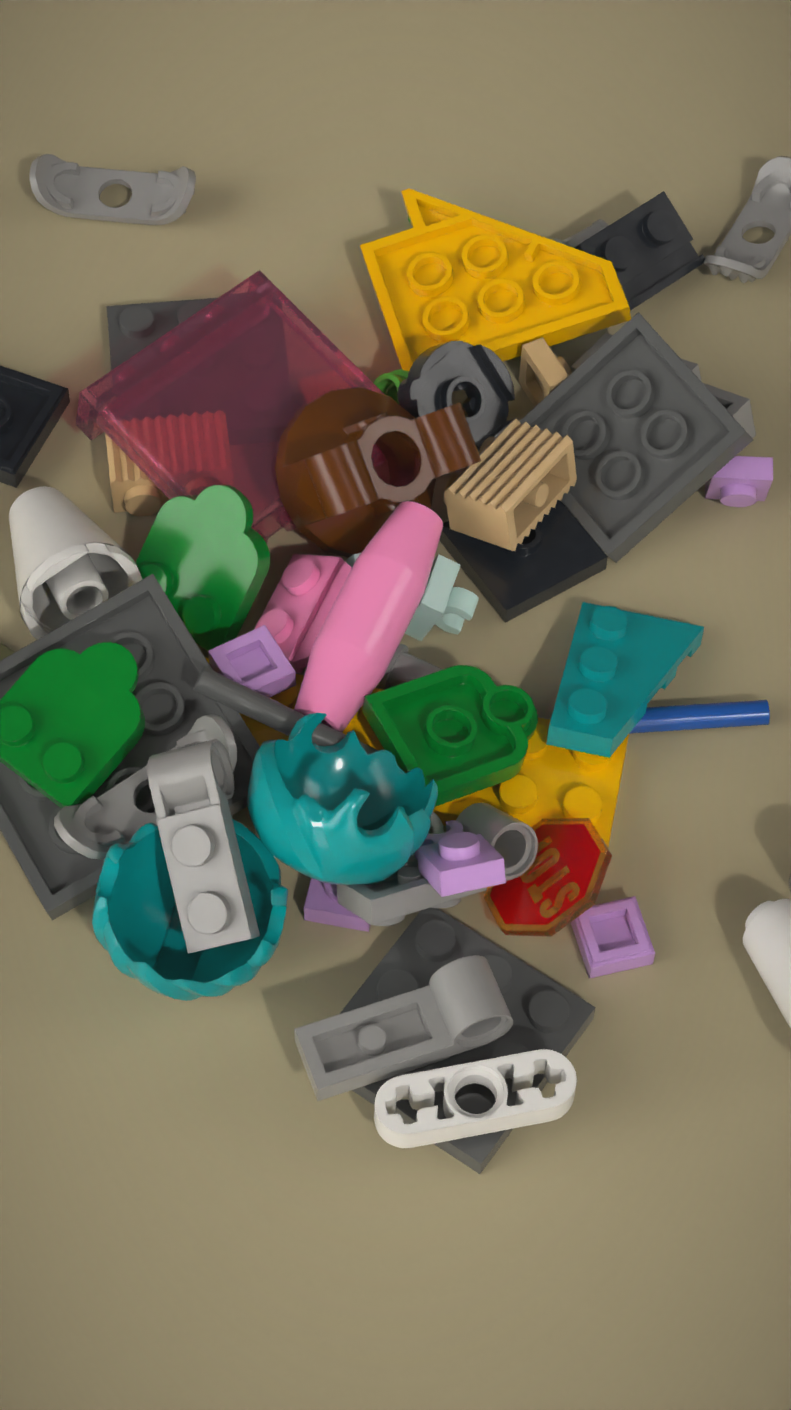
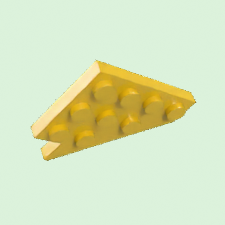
(485, 283)

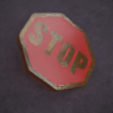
(558, 883)

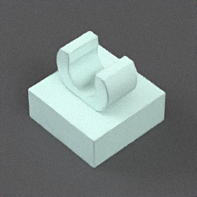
(442, 602)

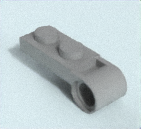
(201, 845)
(409, 892)
(405, 1032)

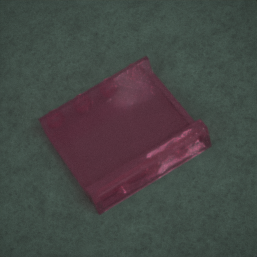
(218, 395)

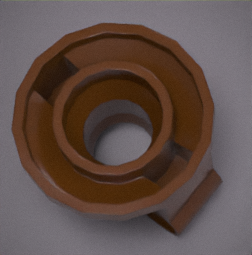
(329, 470)

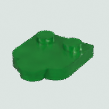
(207, 561)
(71, 720)
(454, 728)

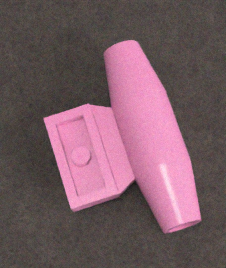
(350, 618)

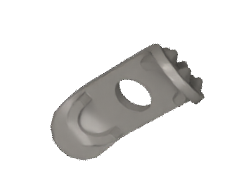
(77, 189)
(767, 207)
(114, 815)

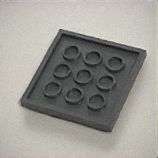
(168, 669)

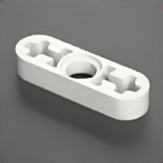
(421, 1086)

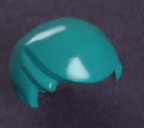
(336, 807)
(142, 927)

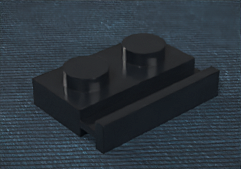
(646, 249)

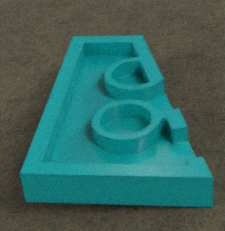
(613, 674)

